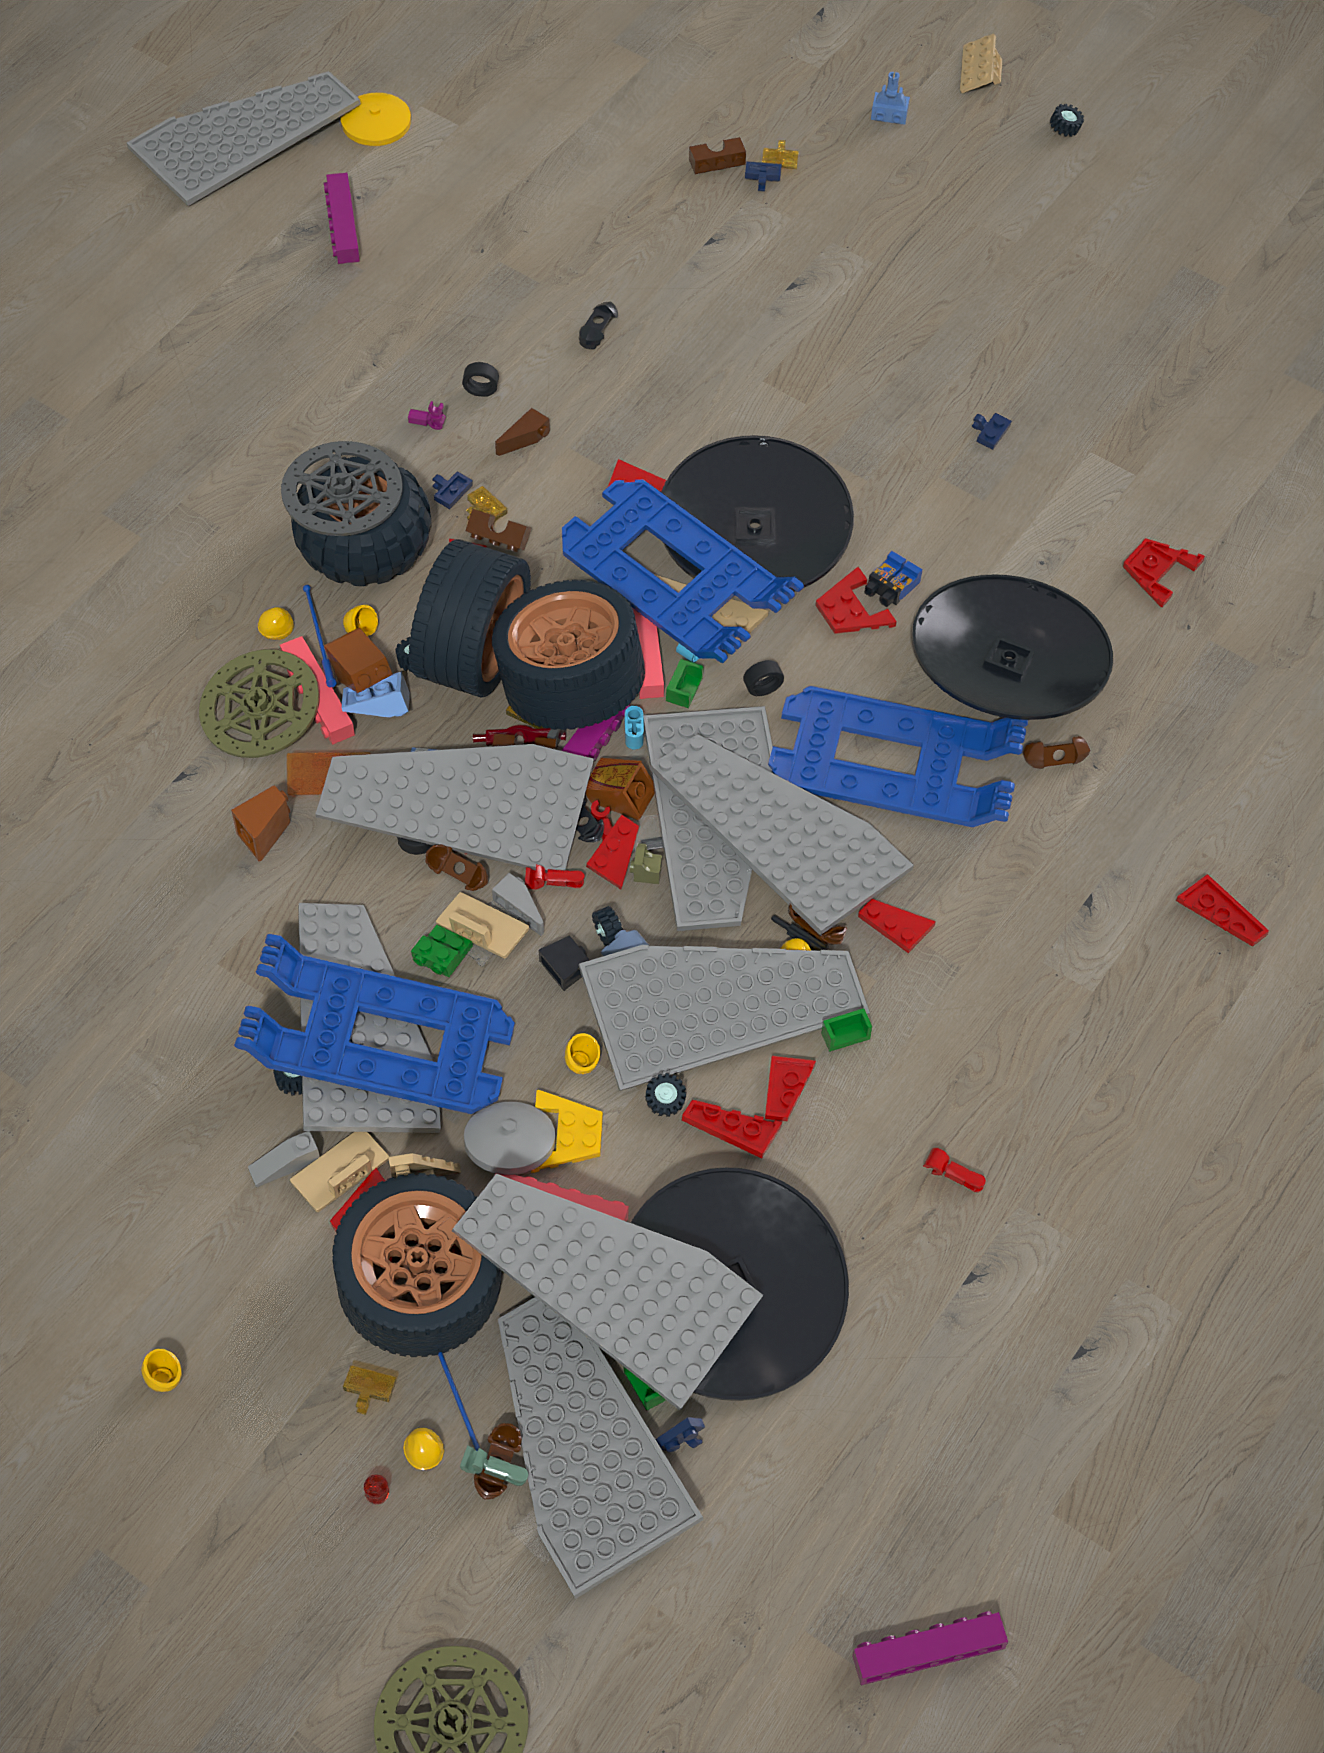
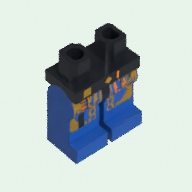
(893, 579)

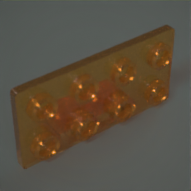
(309, 771)

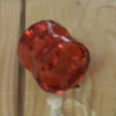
(377, 1484)

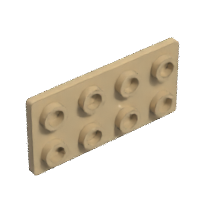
(980, 64)
(482, 925)
(339, 1169)

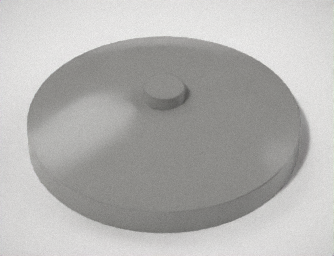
(509, 1138)

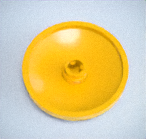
(377, 120)

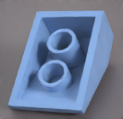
(382, 699)

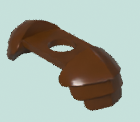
(1040, 756)
(442, 858)
(831, 936)
(504, 1442)

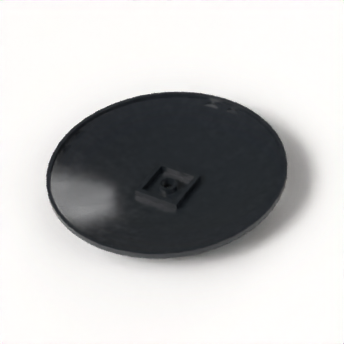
(769, 482)
(1054, 641)
(780, 1249)

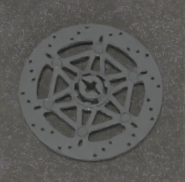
(341, 488)

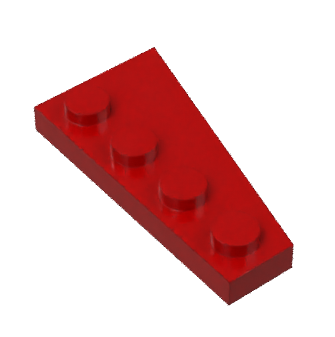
(630, 473)
(1219, 907)
(742, 1131)

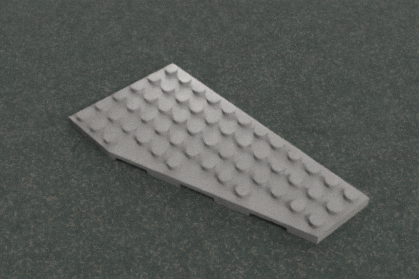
(231, 138)
(479, 801)
(793, 840)
(703, 871)
(348, 938)
(705, 1004)
(627, 1289)
(590, 1459)

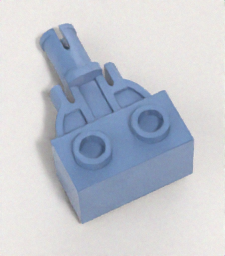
(889, 104)

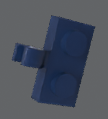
(762, 172)
(991, 431)
(452, 490)
(684, 1431)

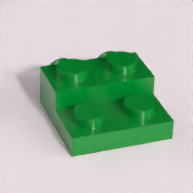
(441, 951)

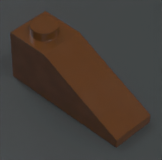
(524, 432)

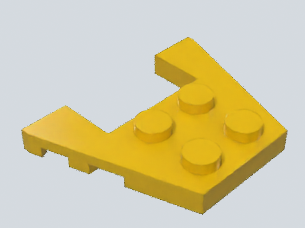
(577, 1130)

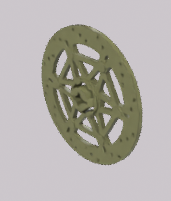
(259, 703)
(446, 1658)

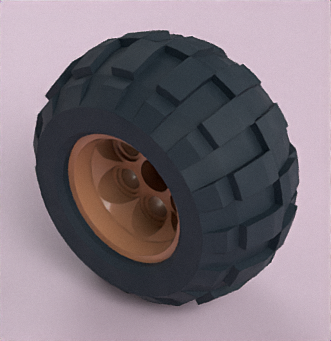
(373, 554)

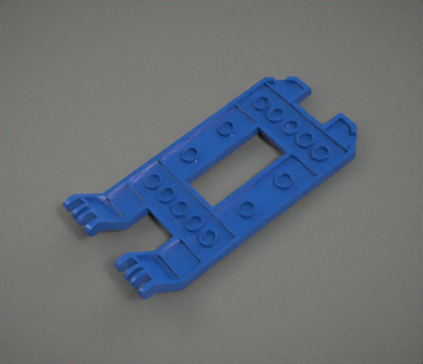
(682, 614)
(943, 743)
(338, 995)

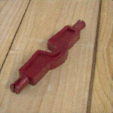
(518, 730)

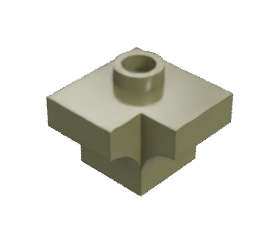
(646, 866)

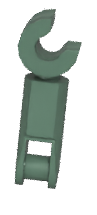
(475, 1461)

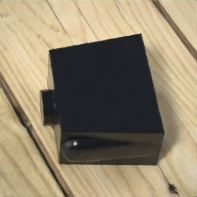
(562, 961)

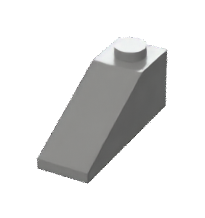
(515, 897)
(285, 1159)

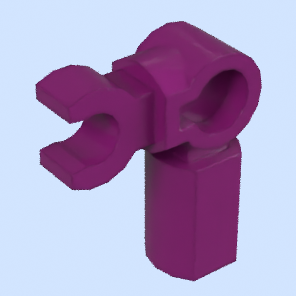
(434, 417)

